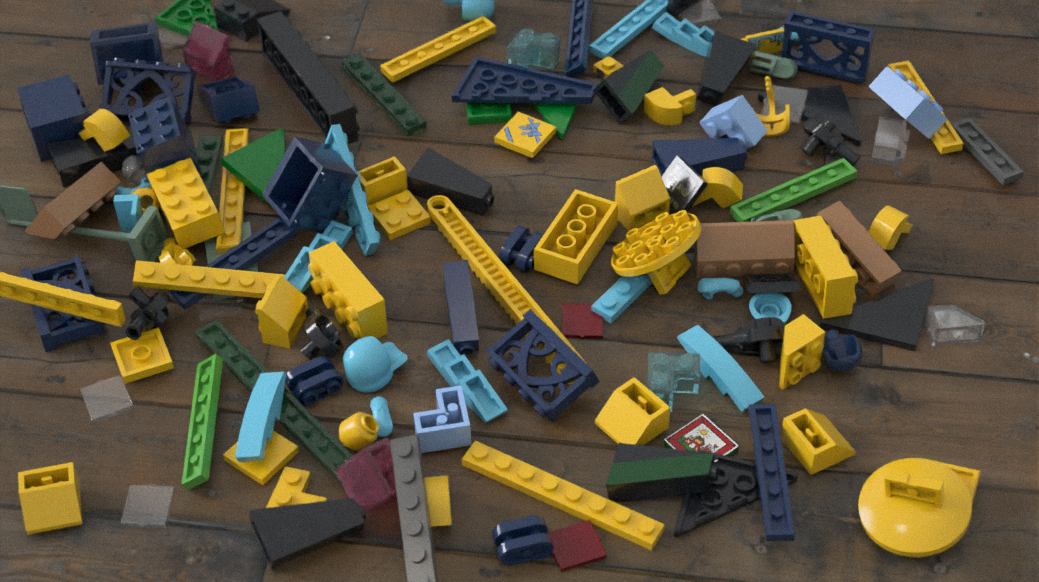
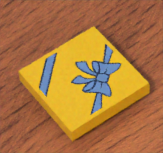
(525, 134)

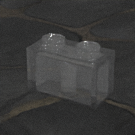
(889, 141)

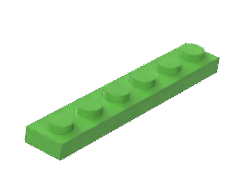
(794, 191)
(202, 422)

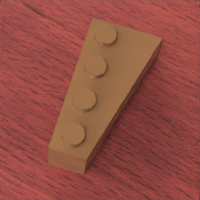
(865, 255)

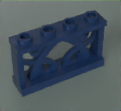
(838, 32)
(121, 106)
(54, 331)
(538, 334)

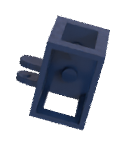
(127, 43)

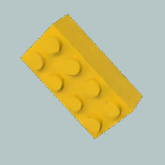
(186, 203)
(576, 236)
(824, 267)
(347, 292)

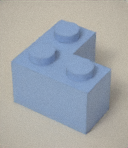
(736, 120)
(446, 426)

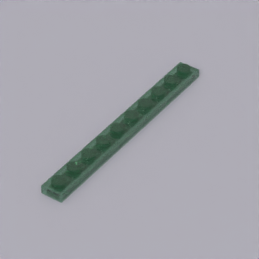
(293, 414)

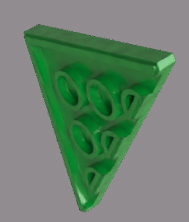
(184, 13)
(557, 115)
(257, 161)

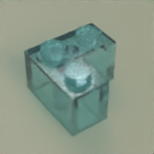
(533, 49)
(672, 374)

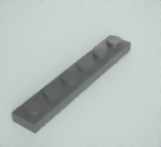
(413, 510)

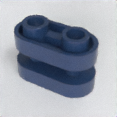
(520, 248)
(314, 380)
(522, 540)

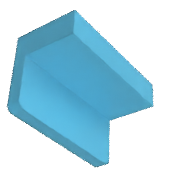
(128, 211)

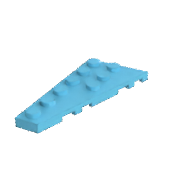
(356, 200)

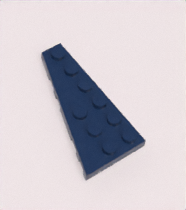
(507, 83)

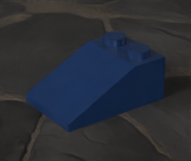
(229, 99)

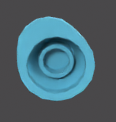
(770, 306)

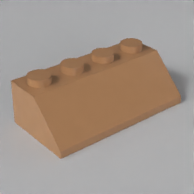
(75, 203)
(744, 249)

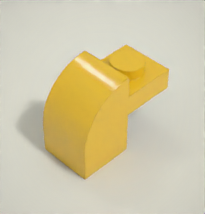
(669, 109)
(105, 129)
(722, 187)
(888, 227)
(438, 500)

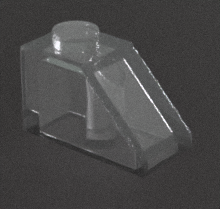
(952, 325)

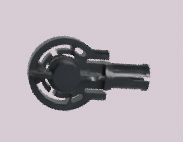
(825, 133)
(150, 314)
(758, 332)
(323, 334)

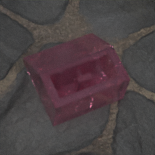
(208, 52)
(370, 476)

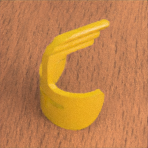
(783, 119)

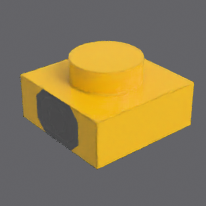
(606, 67)

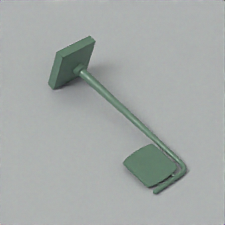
(144, 239)

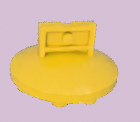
(658, 249)
(915, 507)

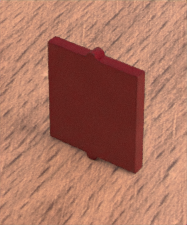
(580, 321)
(576, 546)

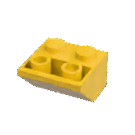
(383, 180)
(641, 198)
(281, 313)
(800, 350)
(633, 414)
(814, 440)
(50, 498)

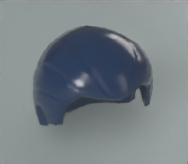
(842, 352)

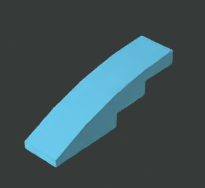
(684, 33)
(299, 273)
(721, 367)
(459, 372)
(259, 416)

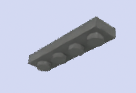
(987, 152)

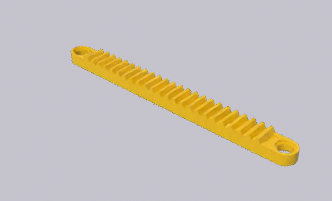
(489, 267)

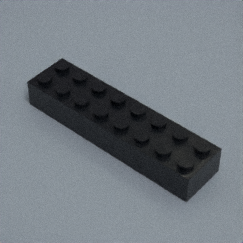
(306, 76)

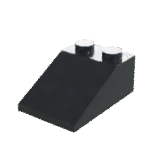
(241, 16)

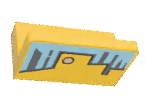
(767, 42)

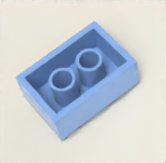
(907, 102)

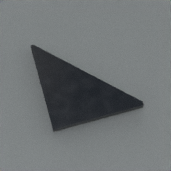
(831, 104)
(888, 319)
(733, 490)

